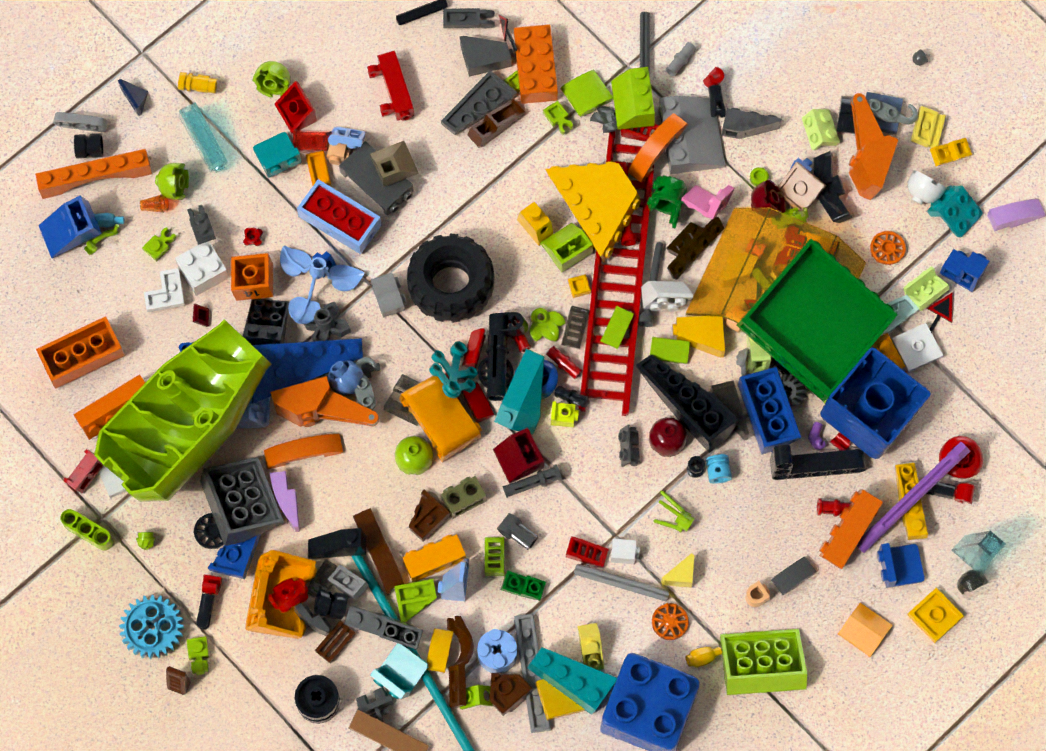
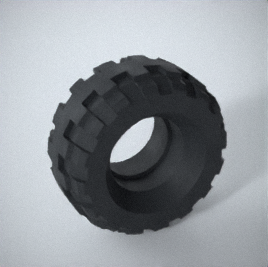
(445, 253)

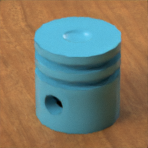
(718, 469)

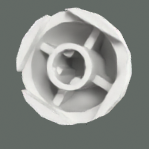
(924, 188)

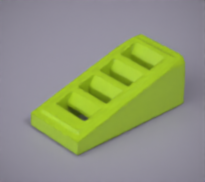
(494, 571)

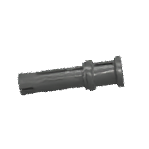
(541, 478)

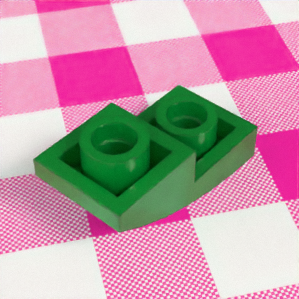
(523, 586)

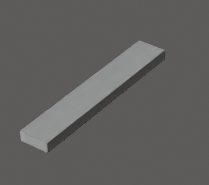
(528, 649)

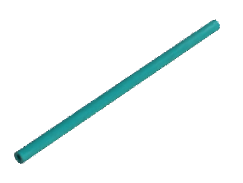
(427, 678)

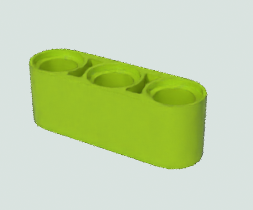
(80, 523)

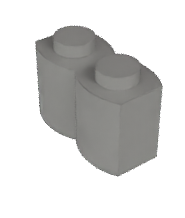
(388, 295)

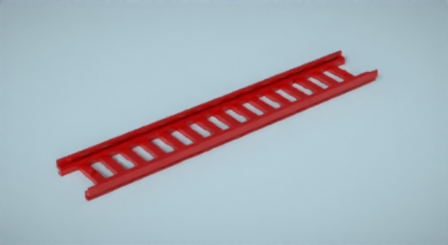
(622, 288)

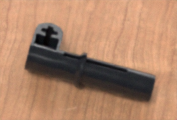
(498, 350)

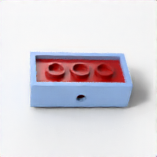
(339, 216)

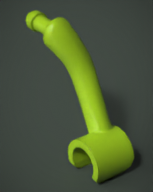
(92, 248)

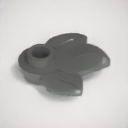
(606, 117)

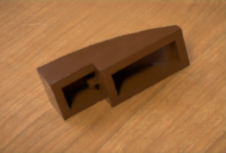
(495, 123)

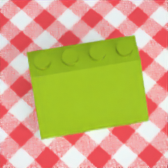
(763, 662)

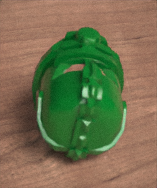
(668, 197)

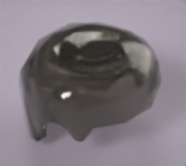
(971, 580)

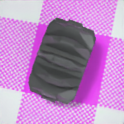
(794, 389)

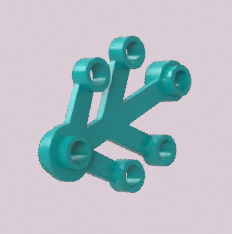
(450, 386)

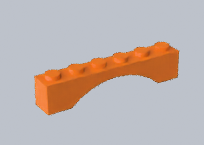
(125, 165)

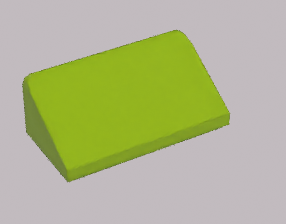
(670, 350)

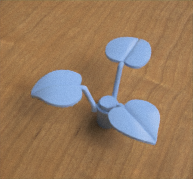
(297, 261)

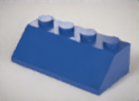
(768, 409)

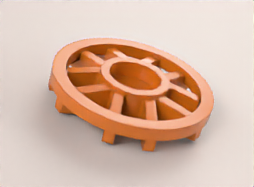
(887, 248)
(670, 621)

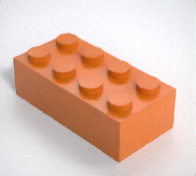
(535, 64)
(80, 352)

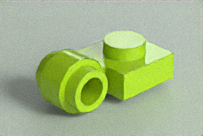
(197, 650)

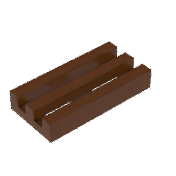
(318, 650)

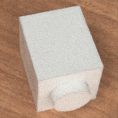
(624, 551)

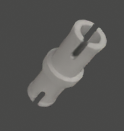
(680, 59)

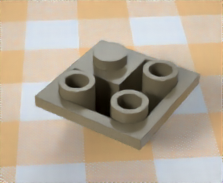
(394, 163)

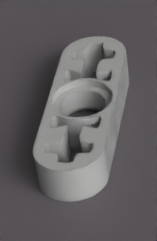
(80, 122)

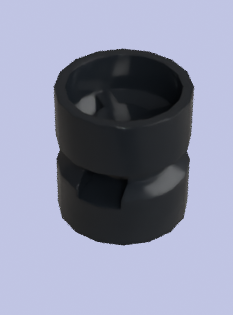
(88, 146)
(330, 604)

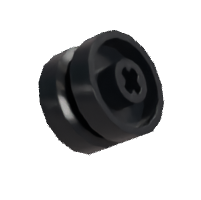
(309, 690)

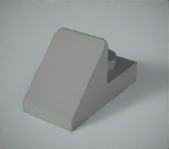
(348, 582)

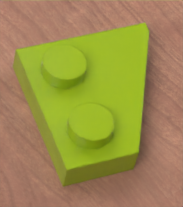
(414, 598)

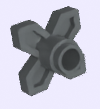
(327, 323)

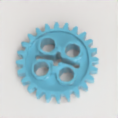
(139, 614)

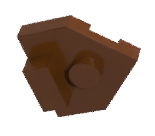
(508, 691)

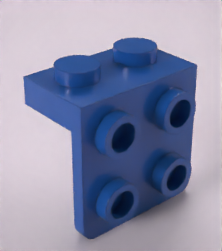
(900, 565)

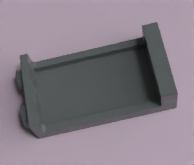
(363, 172)

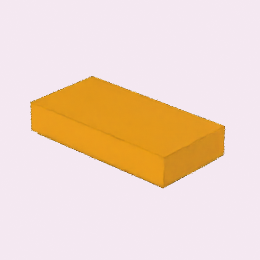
(318, 167)

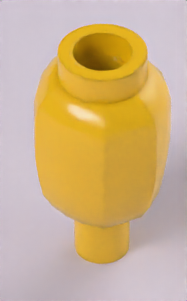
(702, 656)

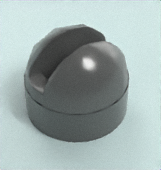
(920, 58)

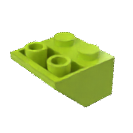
(567, 246)

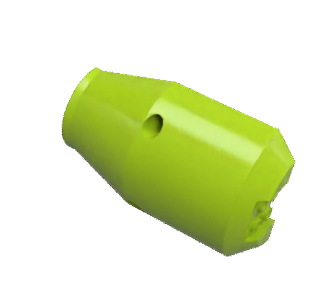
(181, 414)

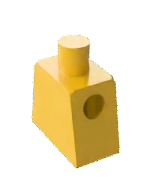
(533, 221)

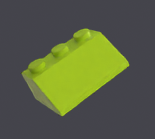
(633, 99)

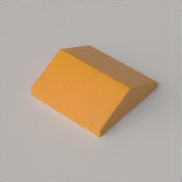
(865, 629)

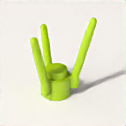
(684, 518)

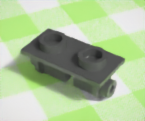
(627, 437)

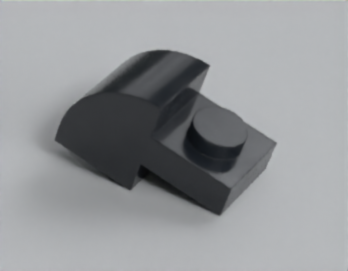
(845, 119)

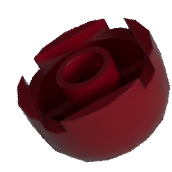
(766, 196)
(668, 437)

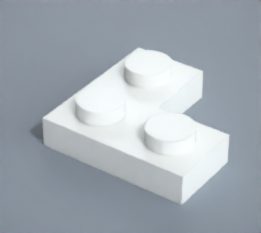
(169, 296)

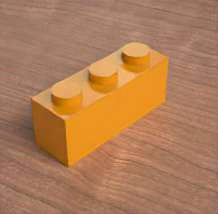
(434, 558)

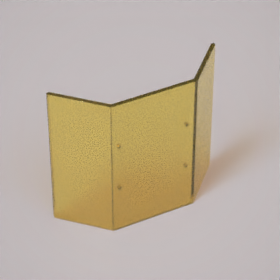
(752, 255)

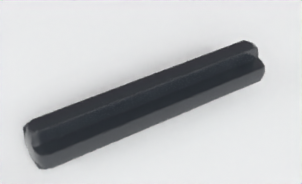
(421, 11)

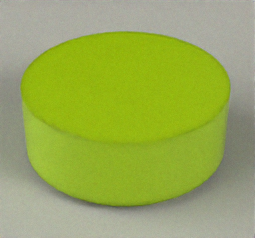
(758, 175)

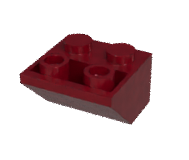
(519, 455)

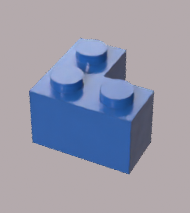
(965, 270)

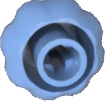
(345, 377)

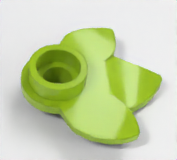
(548, 326)

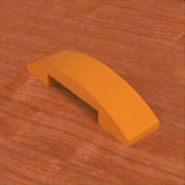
(655, 146)
(303, 449)

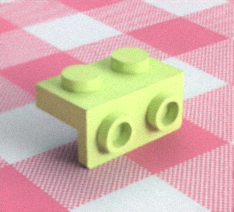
(820, 128)
(926, 288)

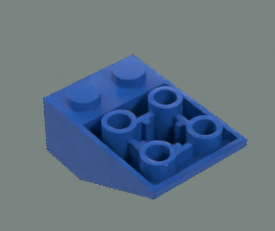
(69, 226)

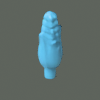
(108, 220)

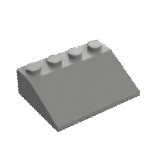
(700, 142)

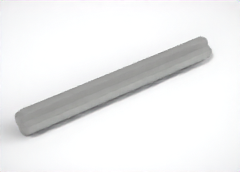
(621, 582)

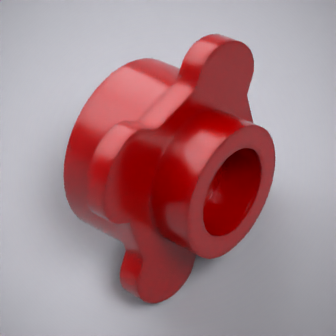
(252, 232)

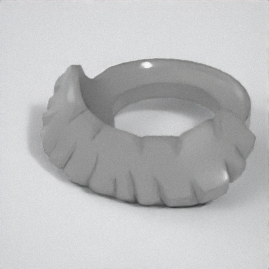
(741, 358)

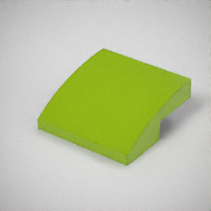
(586, 93)

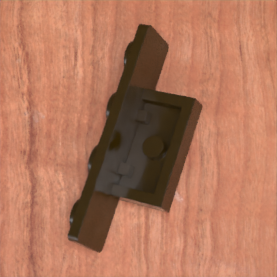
(691, 244)

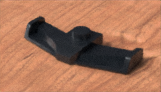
(834, 188)

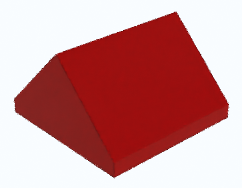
(296, 108)

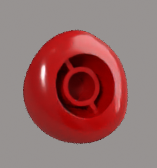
(970, 464)

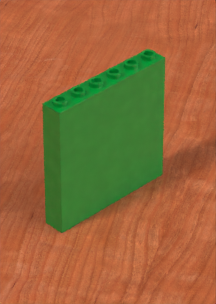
(817, 319)

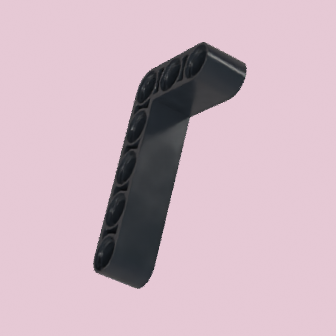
(790, 466)

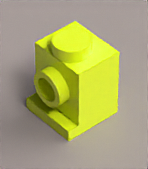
(559, 419)

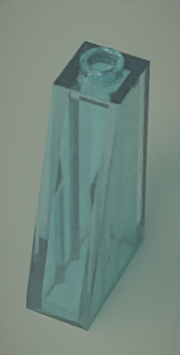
(202, 138)
(979, 550)

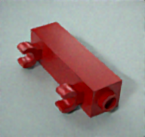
(395, 84)

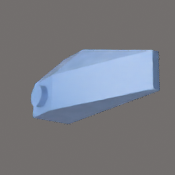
(455, 582)

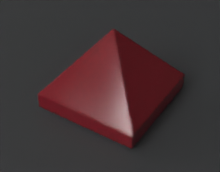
(200, 315)

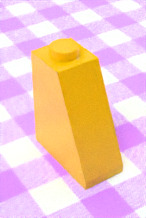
(702, 332)

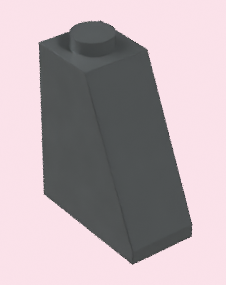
(485, 55)

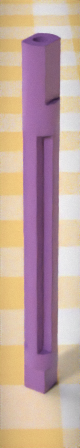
(912, 497)

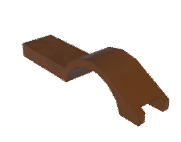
(379, 550)
(457, 678)

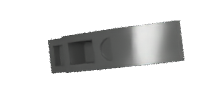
(384, 626)

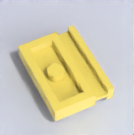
(928, 127)

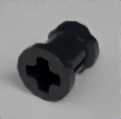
(692, 472)

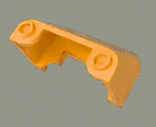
(440, 417)
(271, 570)

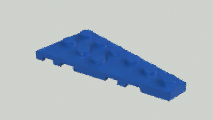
(302, 362)

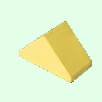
(681, 574)

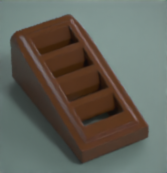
(177, 680)

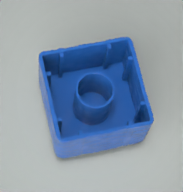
(874, 403)
(649, 704)

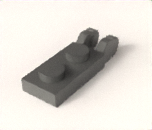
(467, 18)
(201, 226)

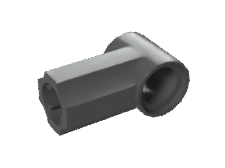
(512, 528)

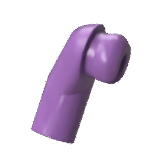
(815, 438)

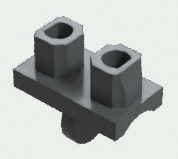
(382, 700)

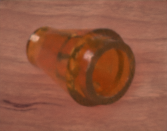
(155, 204)

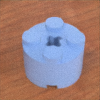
(496, 640)

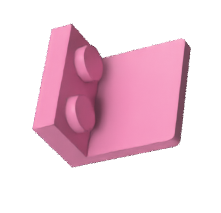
(706, 202)

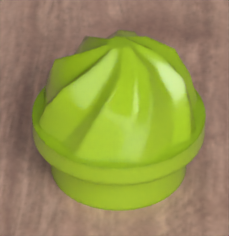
(145, 540)

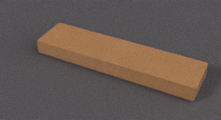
(384, 734)

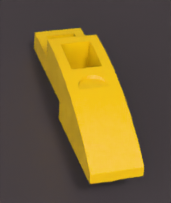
(914, 518)

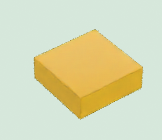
(579, 286)

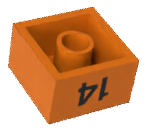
(252, 276)

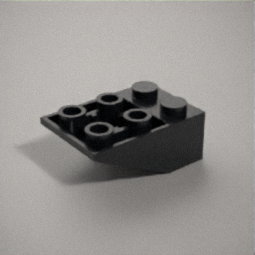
(266, 322)

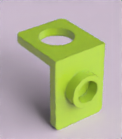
(475, 696)

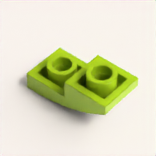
(617, 327)

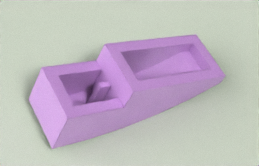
(1015, 214)
(286, 498)

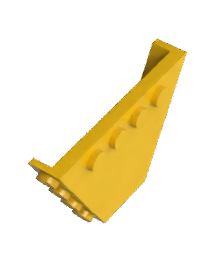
(599, 199)

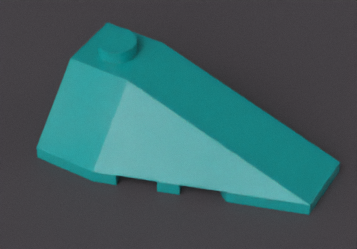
(523, 398)

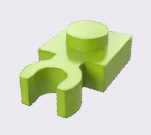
(557, 115)
(157, 246)

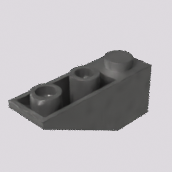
(744, 124)

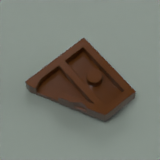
(428, 516)

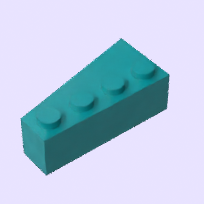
(573, 679)

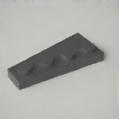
(481, 99)

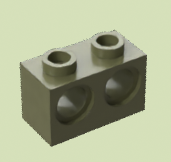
(466, 501)

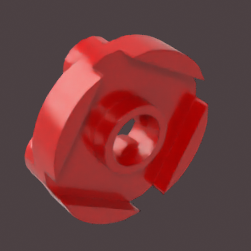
(288, 594)

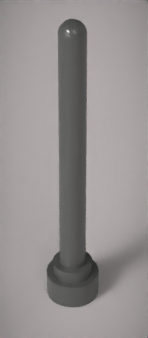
(646, 318)

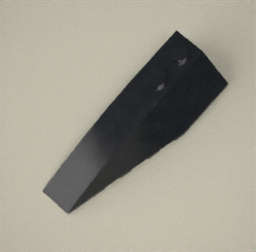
(693, 406)

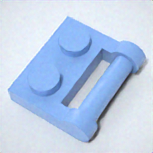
(348, 136)

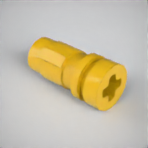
(199, 83)

